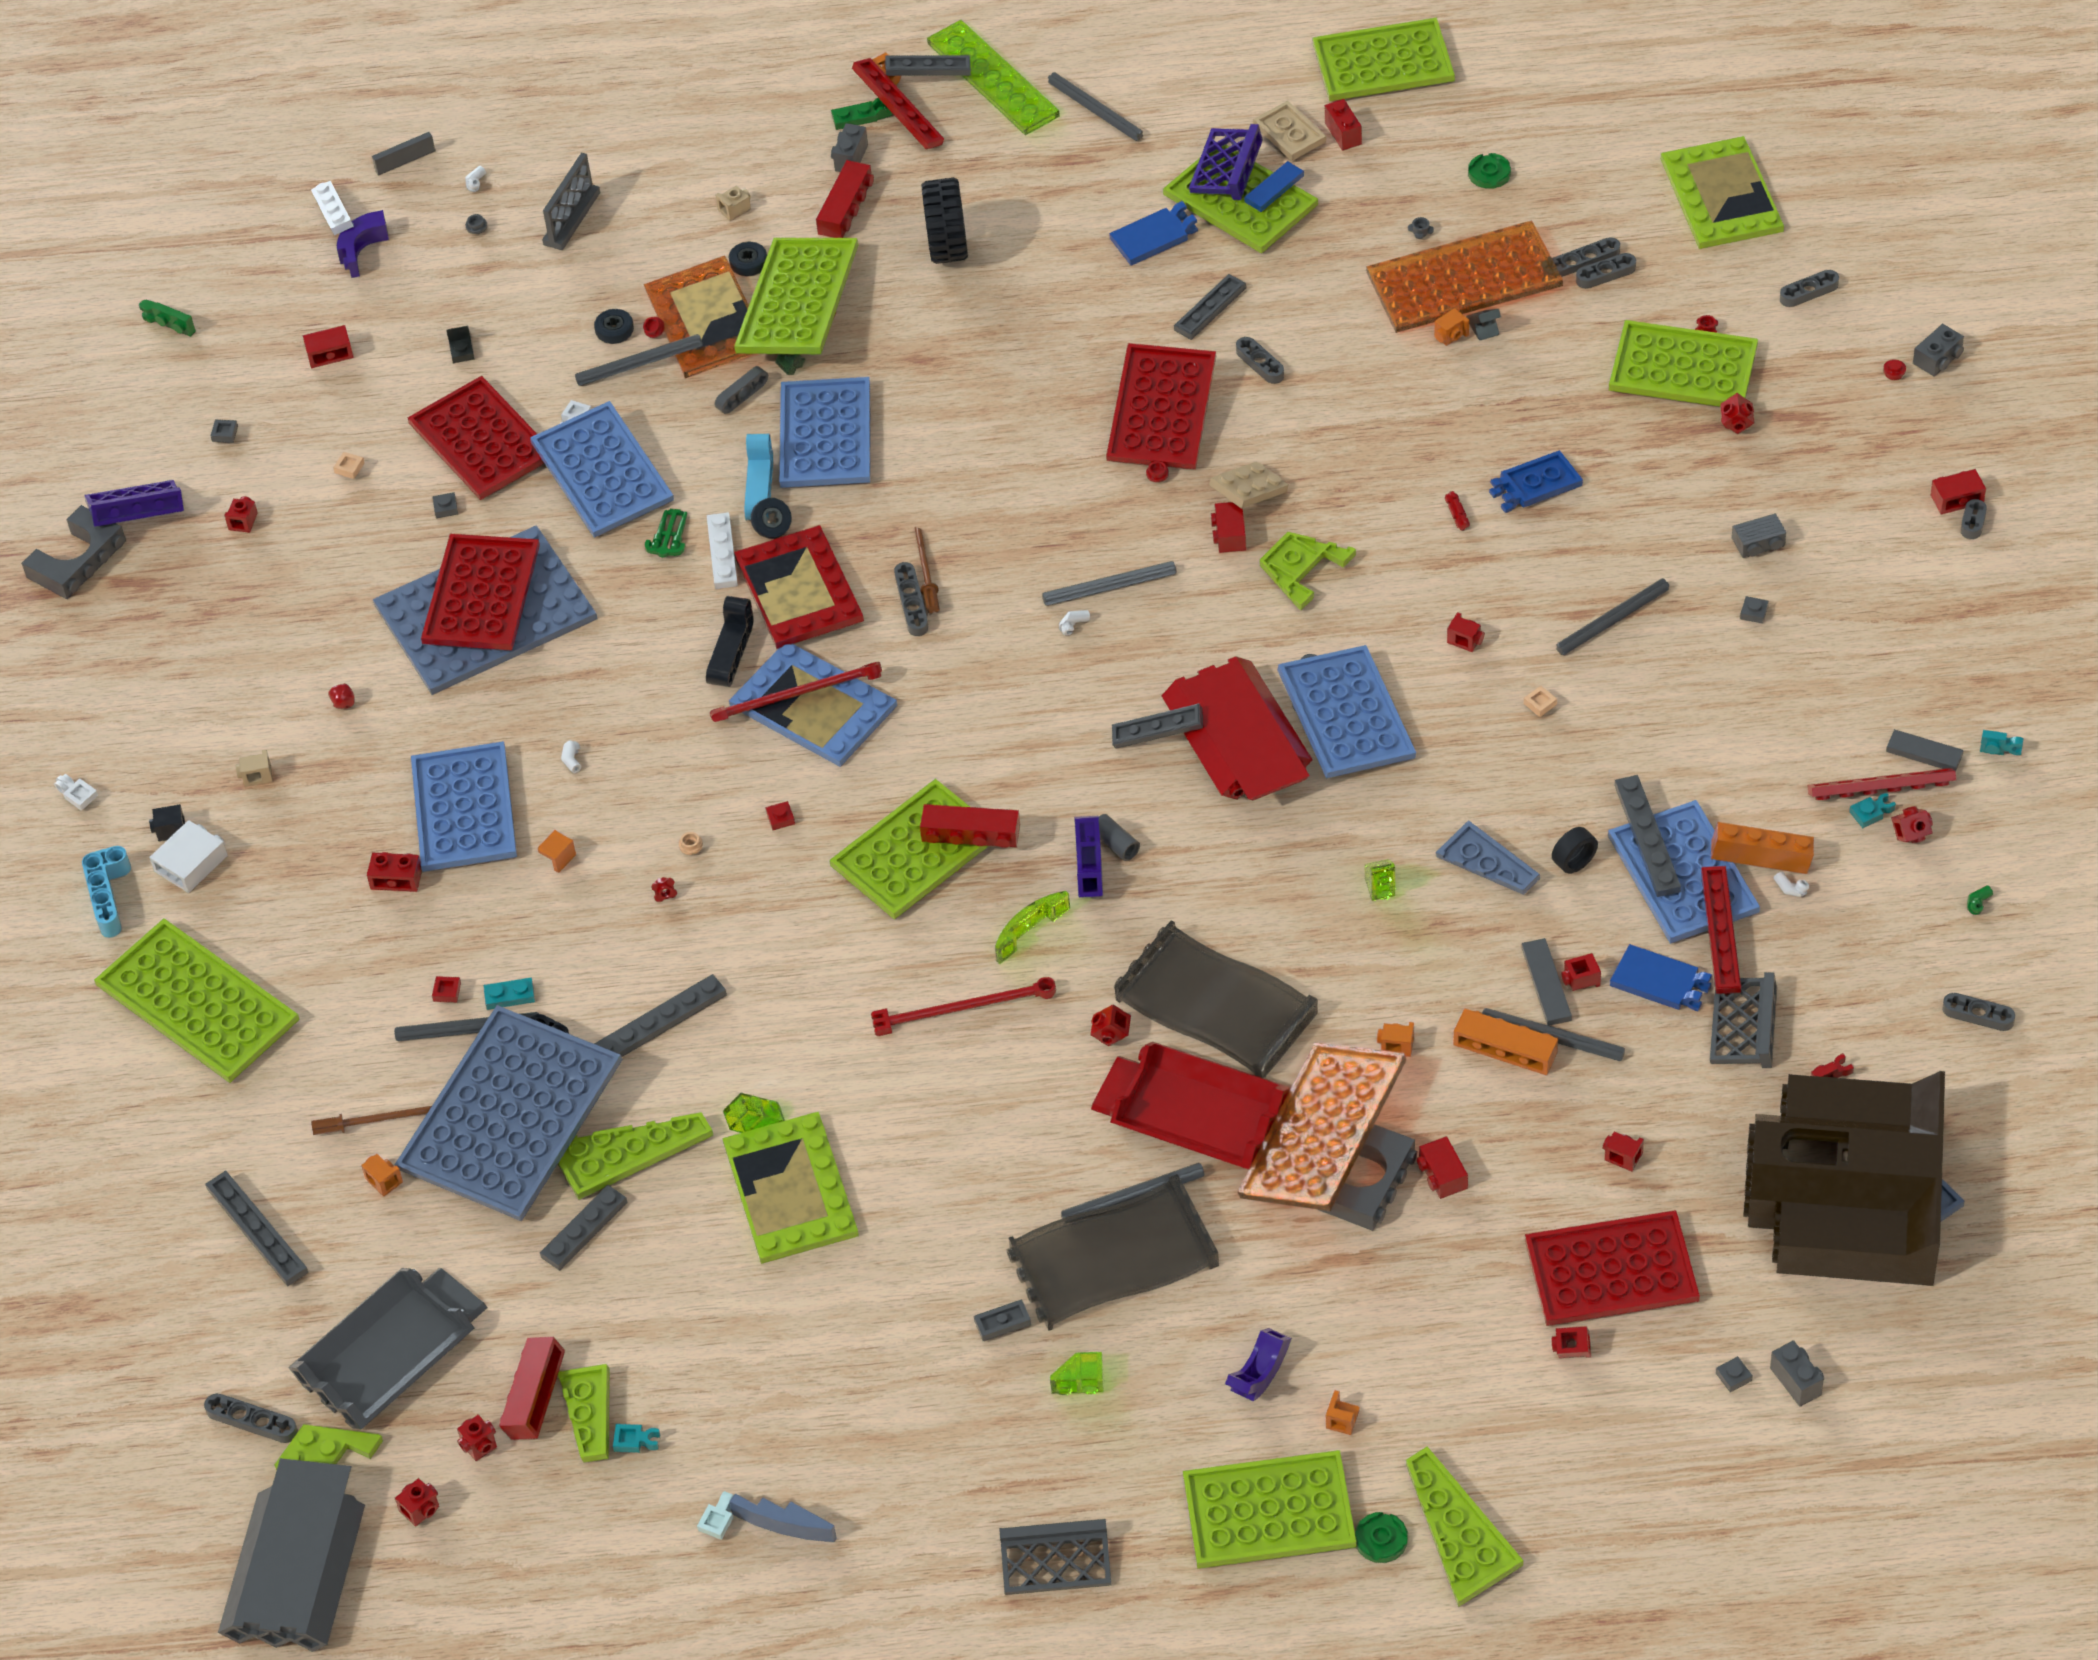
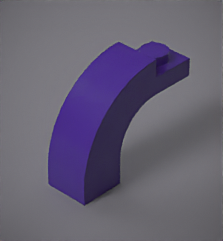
(366, 230)
(1088, 856)
(1261, 1366)

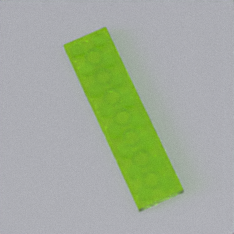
(996, 78)

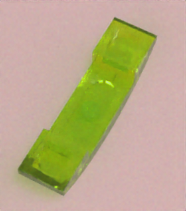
(1050, 906)

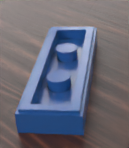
(1274, 186)

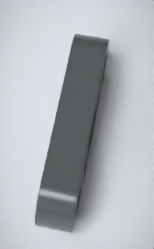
(1591, 276)
(1795, 294)
(1258, 351)
(741, 390)
(1997, 1009)

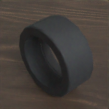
(1574, 850)

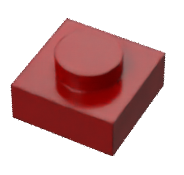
(780, 815)
(446, 989)

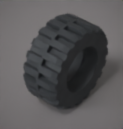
(944, 220)

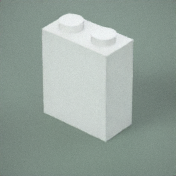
(188, 856)

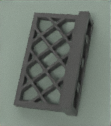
(569, 204)
(1765, 1026)
(1049, 1535)

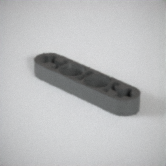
(1578, 255)
(911, 599)
(248, 1422)

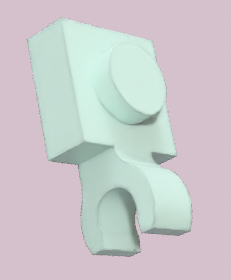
(717, 1519)

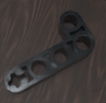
(731, 641)

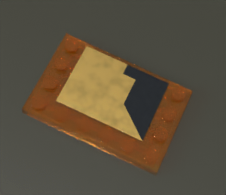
(704, 303)

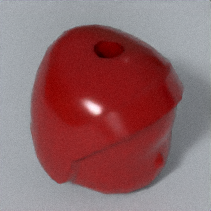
(342, 696)

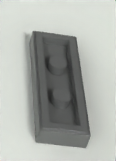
(403, 153)
(1924, 750)

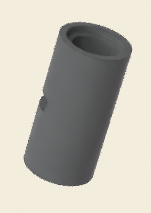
(1117, 838)

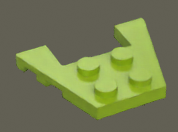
(1294, 558)
(329, 1444)

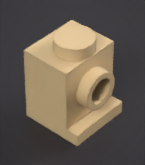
(733, 202)
(255, 769)

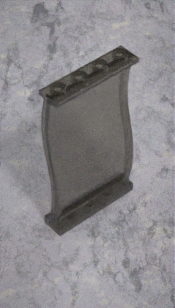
(1216, 1000)
(1112, 1252)

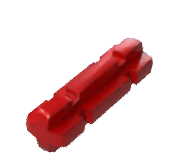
(1457, 510)

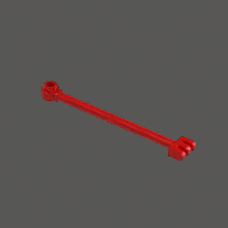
(871, 670)
(882, 1021)

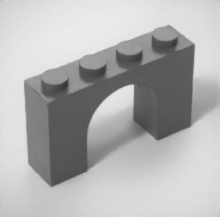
(67, 576)
(1367, 1204)

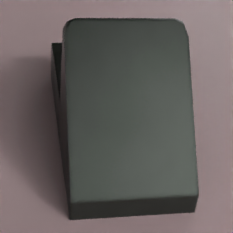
(1484, 323)
(460, 344)

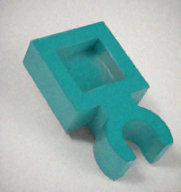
(1997, 742)
(1870, 811)
(631, 1438)

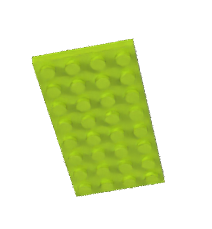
(796, 296)
(197, 1000)

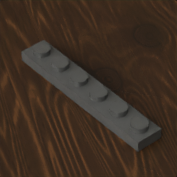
(1647, 836)
(664, 1016)
(256, 1228)

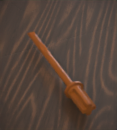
(929, 589)
(338, 1123)

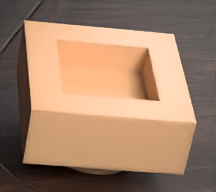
(348, 465)
(1540, 701)

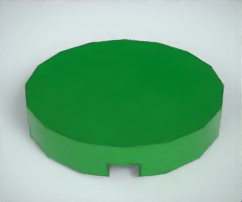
(1489, 171)
(1381, 1537)

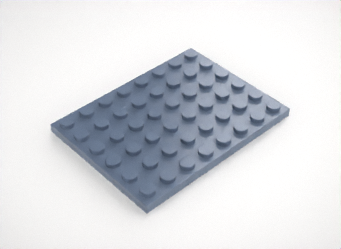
(550, 610)
(509, 1112)

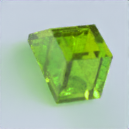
(1380, 879)
(751, 1112)
(1079, 1375)

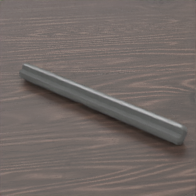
(1095, 106)
(639, 359)
(1109, 583)
(1612, 616)
(443, 1028)
(1564, 1037)
(1186, 1175)

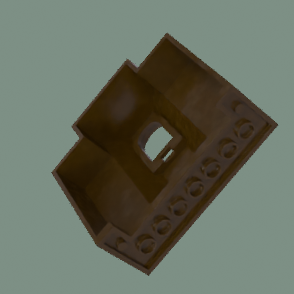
(1865, 1214)

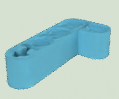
(758, 471)
(99, 870)

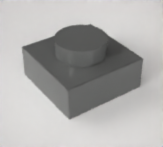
(224, 431)
(445, 505)
(1754, 609)
(1734, 1374)

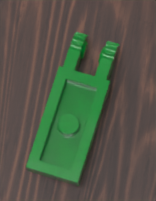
(860, 113)
(167, 317)

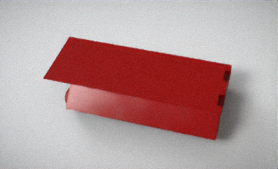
(1244, 731)
(1191, 1103)

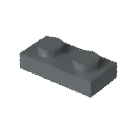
(1002, 1320)

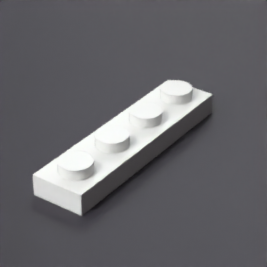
(332, 207)
(722, 550)

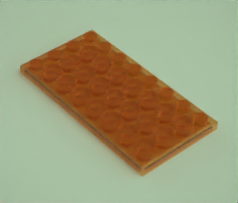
(1464, 276)
(1322, 1126)

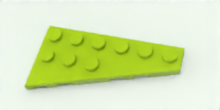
(621, 1151)
(1466, 1540)

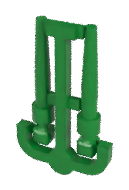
(677, 547)

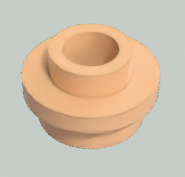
(690, 838)

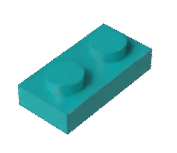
(509, 993)

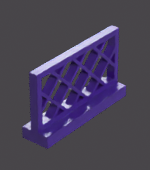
(1242, 162)
(134, 502)

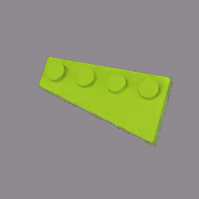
(588, 1408)

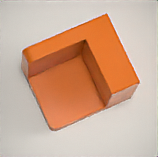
(558, 849)
(1341, 1415)

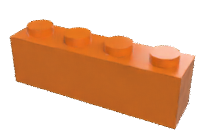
(1762, 847)
(1505, 1041)

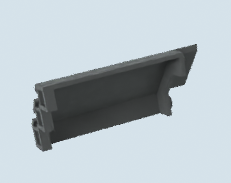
(387, 1343)
(294, 1557)

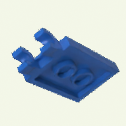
(1154, 233)
(1535, 481)
(1660, 979)

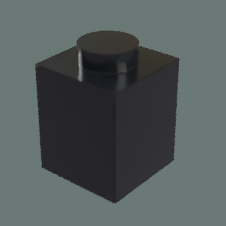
(166, 821)

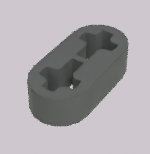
(1970, 518)

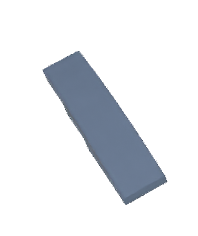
(791, 1521)

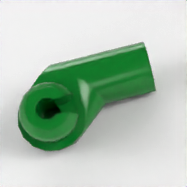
(1976, 899)

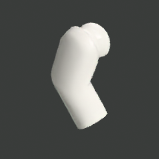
(472, 179)
(1069, 620)
(568, 753)
(1795, 889)

